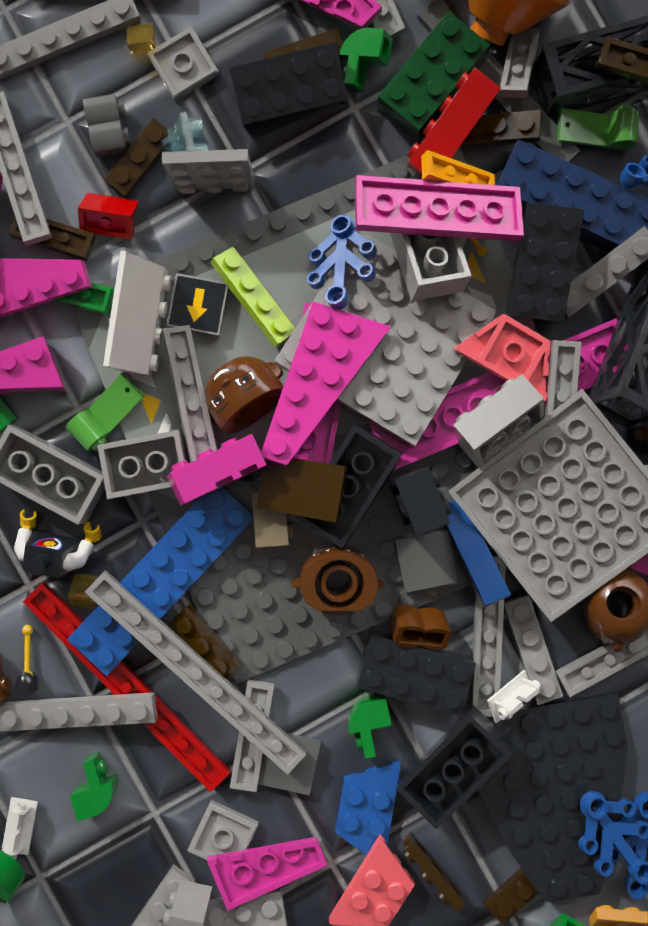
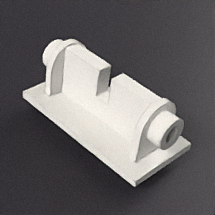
(510, 697)
(19, 826)

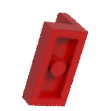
(107, 215)

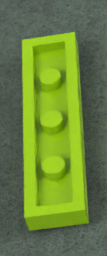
(253, 296)

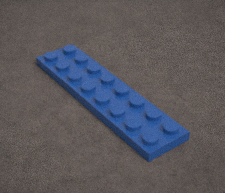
(165, 573)

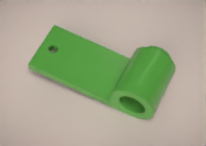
(609, 131)
(106, 413)

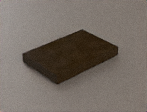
(303, 489)

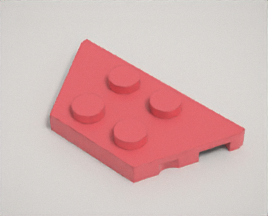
(509, 351)
(374, 890)

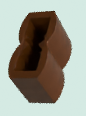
(419, 627)

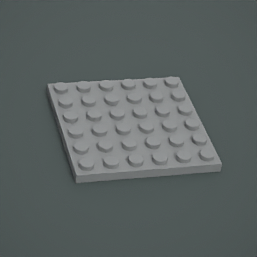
(415, 360)
(562, 505)

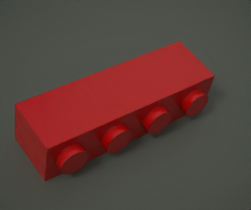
(457, 118)

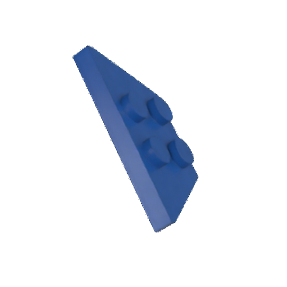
(367, 805)

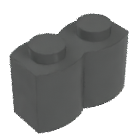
(105, 125)

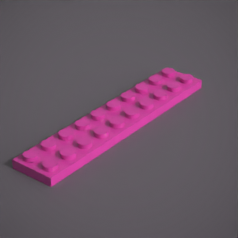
(467, 396)

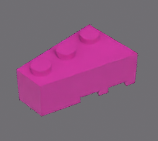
(29, 369)
(215, 468)

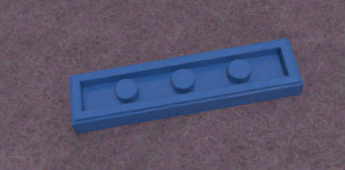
(476, 557)

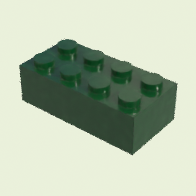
(432, 74)

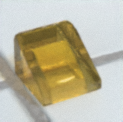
(141, 38)
(77, 590)

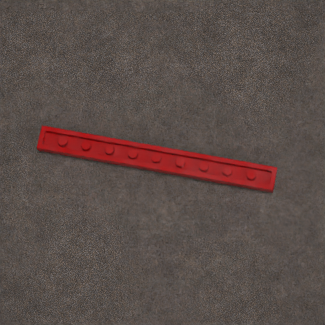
(123, 680)

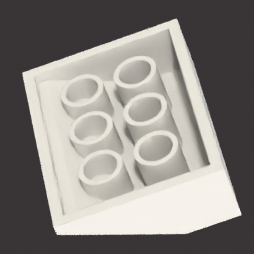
(136, 315)

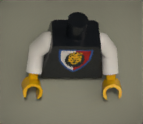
(52, 553)

